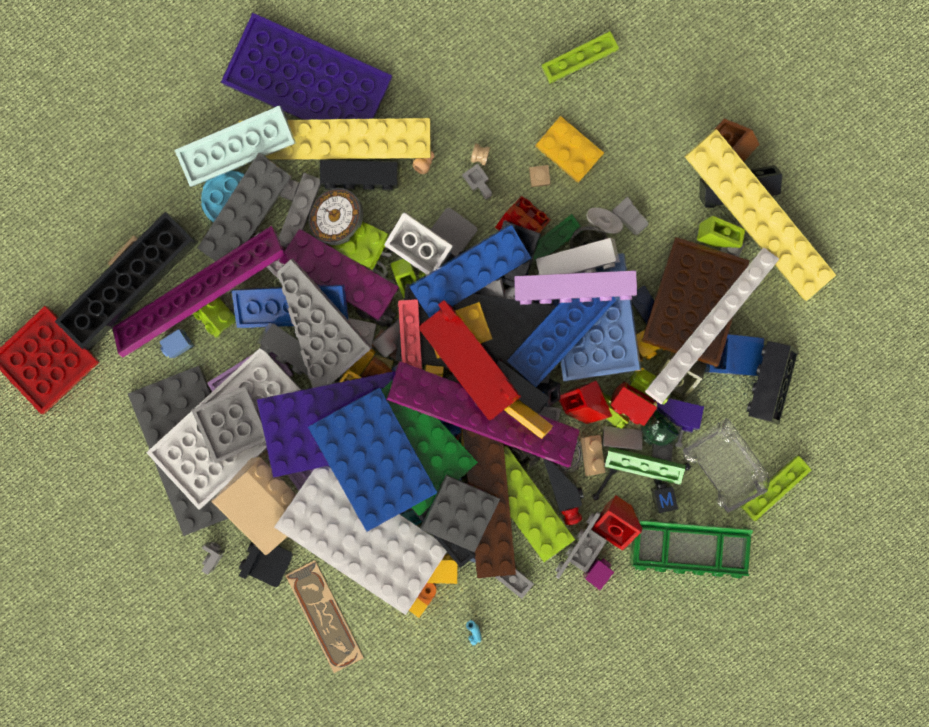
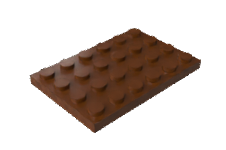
(687, 293)

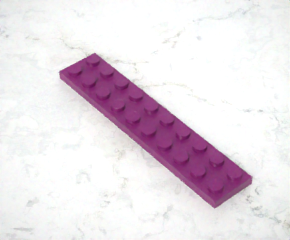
(197, 291)
(453, 404)

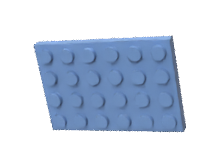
(608, 345)

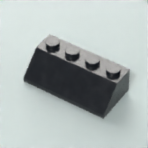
(773, 382)

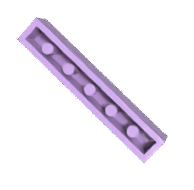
(577, 285)

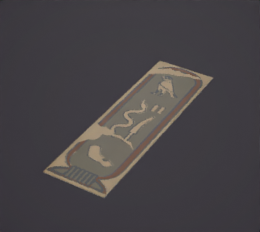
(324, 616)

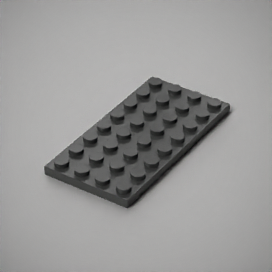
(158, 411)

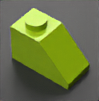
(720, 233)
(403, 274)

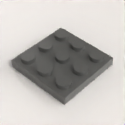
(460, 513)

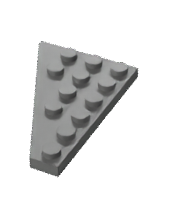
(324, 333)

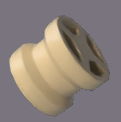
(480, 154)

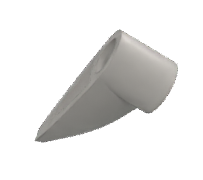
(388, 340)

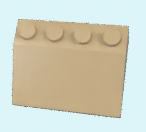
(256, 503)

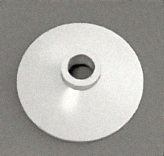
(605, 219)

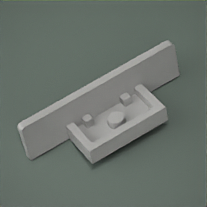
(585, 550)

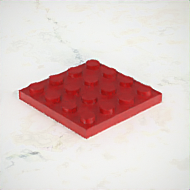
(44, 361)

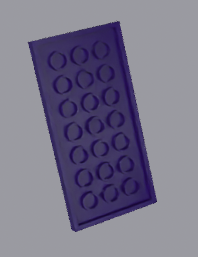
(303, 75)
(289, 414)

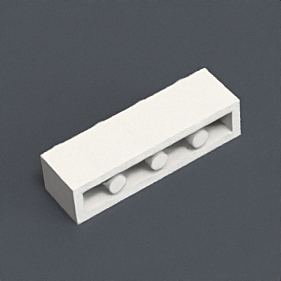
(580, 259)

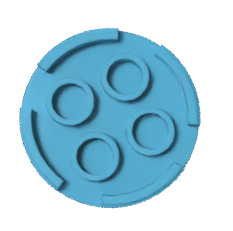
(218, 191)

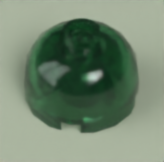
(659, 431)

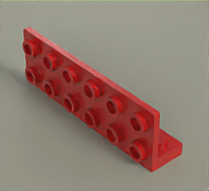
(469, 361)

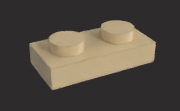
(592, 455)

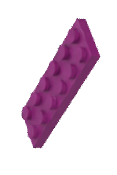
(329, 267)

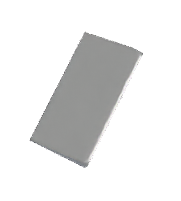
(622, 438)

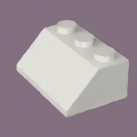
(418, 244)

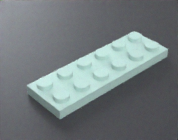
(235, 146)

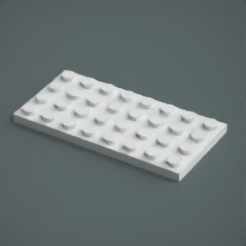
(184, 451)
(387, 560)

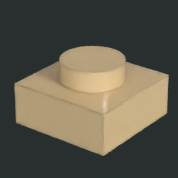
(539, 176)

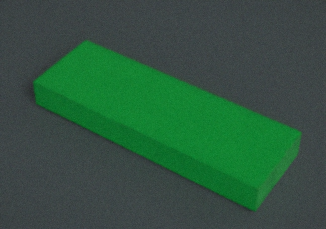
(556, 237)

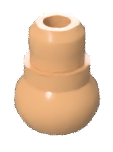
(422, 165)

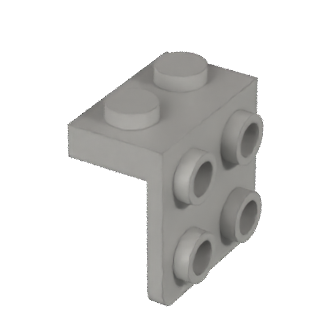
(454, 230)

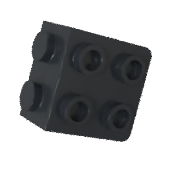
(268, 567)

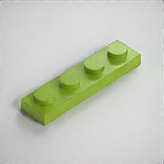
(580, 57)
(778, 487)

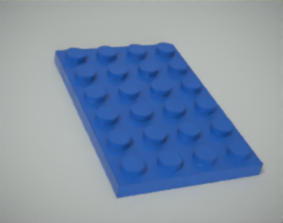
(372, 459)

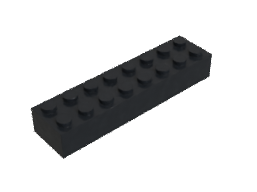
(126, 281)

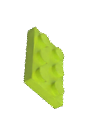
(364, 245)

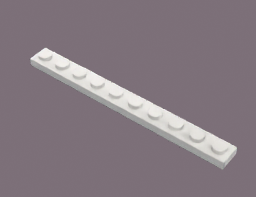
(711, 326)

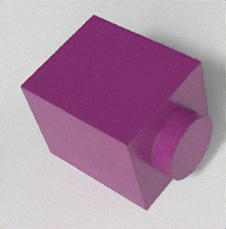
(599, 573)

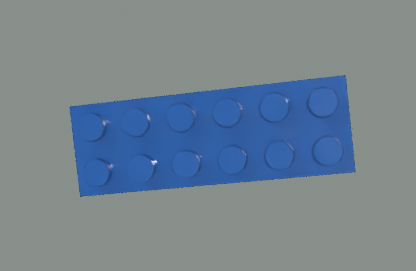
(471, 270)
(269, 305)
(556, 337)

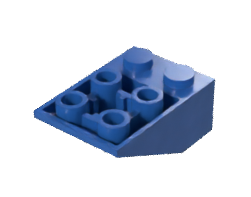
(739, 356)

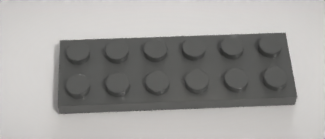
(245, 208)

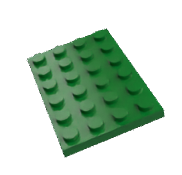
(434, 446)

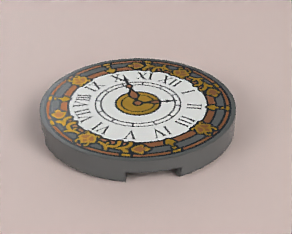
(335, 216)

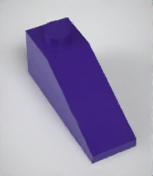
(682, 414)

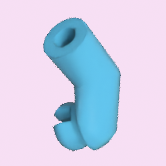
(476, 634)

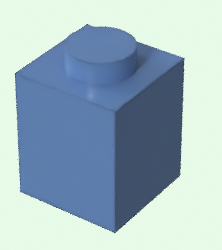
(175, 344)

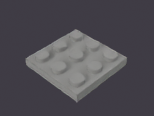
(230, 424)

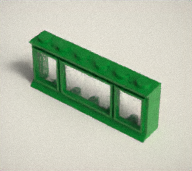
(692, 548)

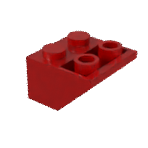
(525, 215)
(585, 403)
(633, 403)

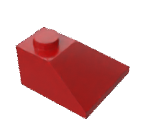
(618, 523)

